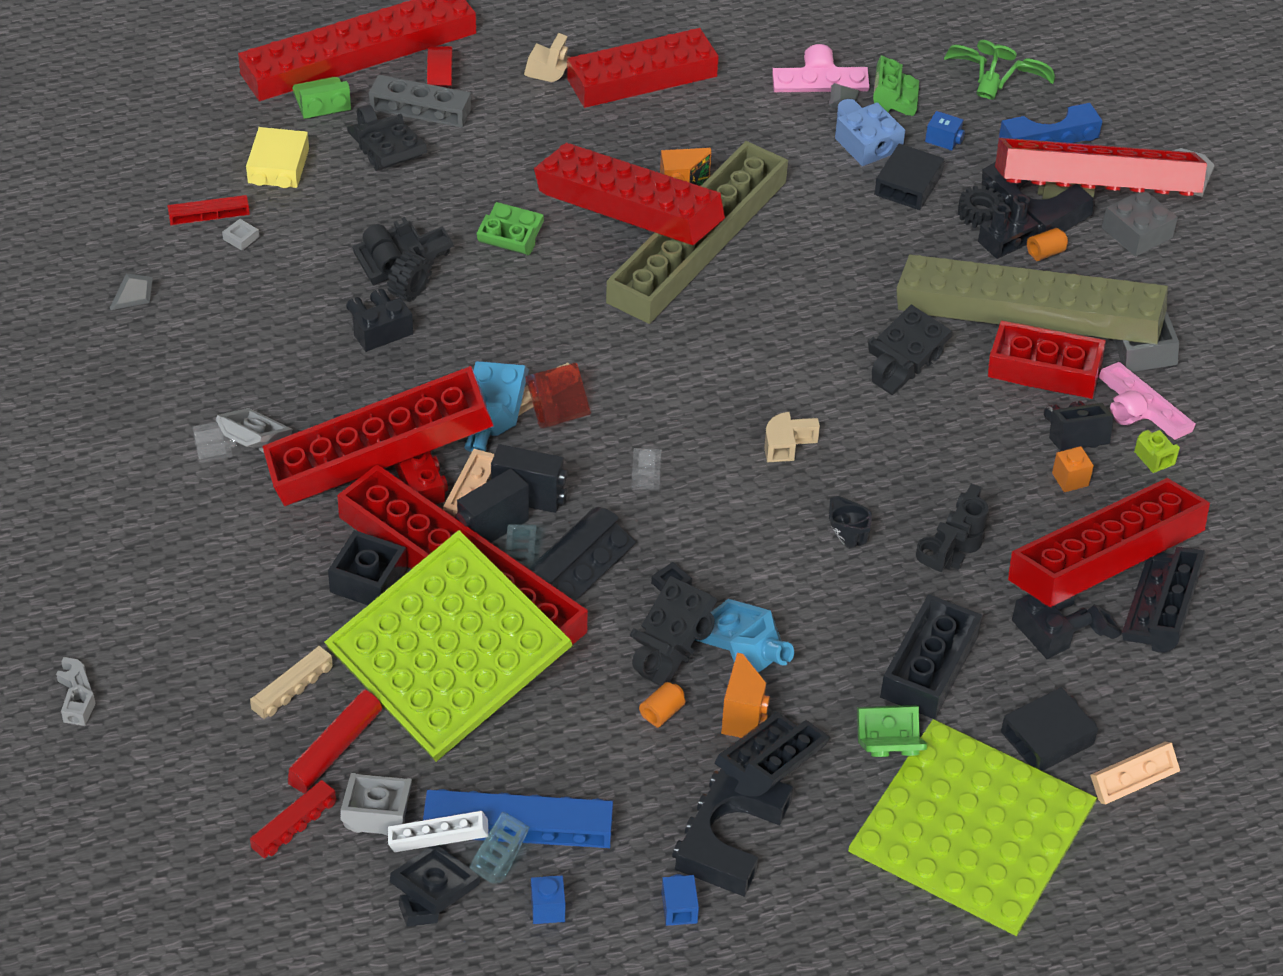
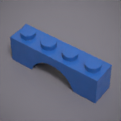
(1079, 125)

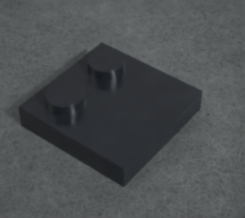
(434, 879)

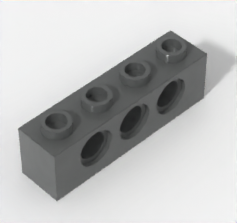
(420, 100)

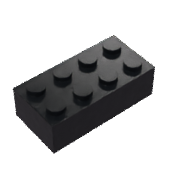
(931, 656)

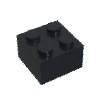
(366, 567)

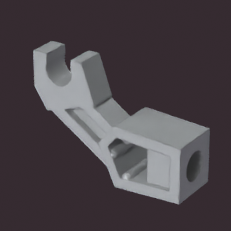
(79, 688)

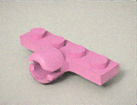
(819, 74)
(1140, 402)

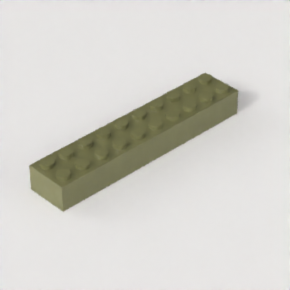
(666, 265)
(1034, 298)

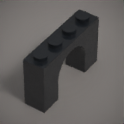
(1056, 212)
(705, 854)

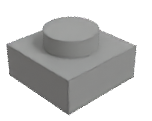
(240, 234)

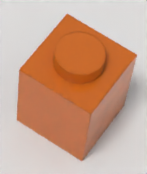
(1072, 469)

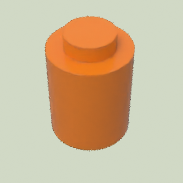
(1047, 244)
(662, 704)

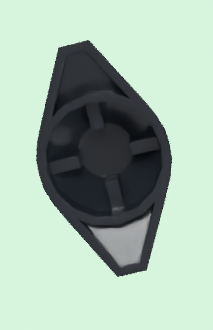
(850, 521)

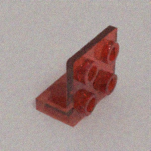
(558, 395)

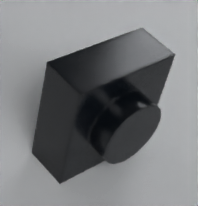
(661, 577)
(1103, 622)
(414, 913)

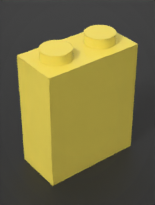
(277, 157)

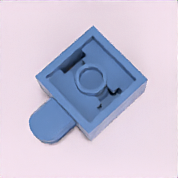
(867, 131)

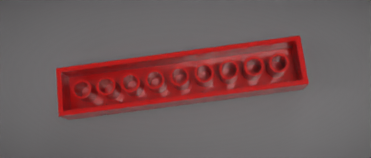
(354, 44)
(397, 513)

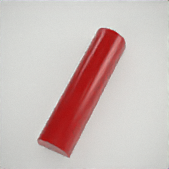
(333, 741)

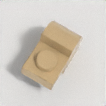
(548, 63)
(784, 434)

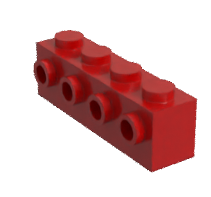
(423, 476)

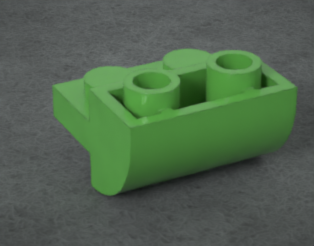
(894, 88)
(510, 228)

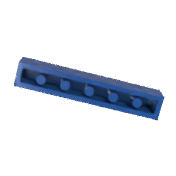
(550, 818)

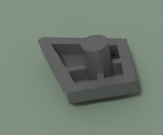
(840, 93)
(133, 291)

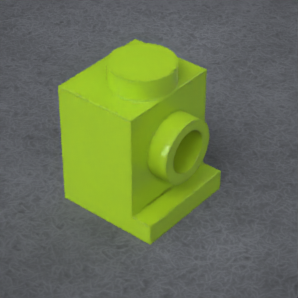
(1156, 450)

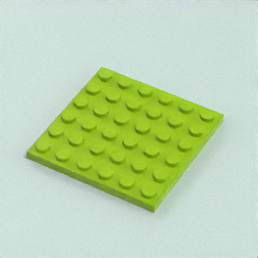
(448, 645)
(973, 827)

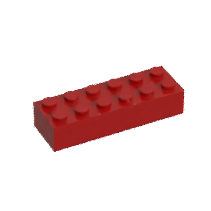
(642, 67)

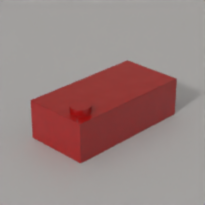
(1046, 359)

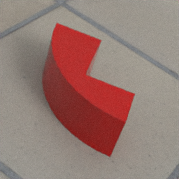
(440, 66)

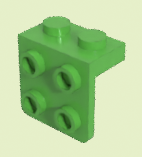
(322, 97)
(890, 729)

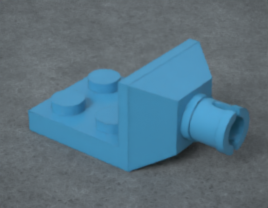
(503, 393)
(750, 632)

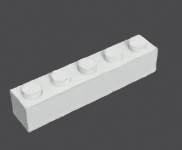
(438, 831)

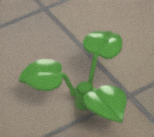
(990, 81)

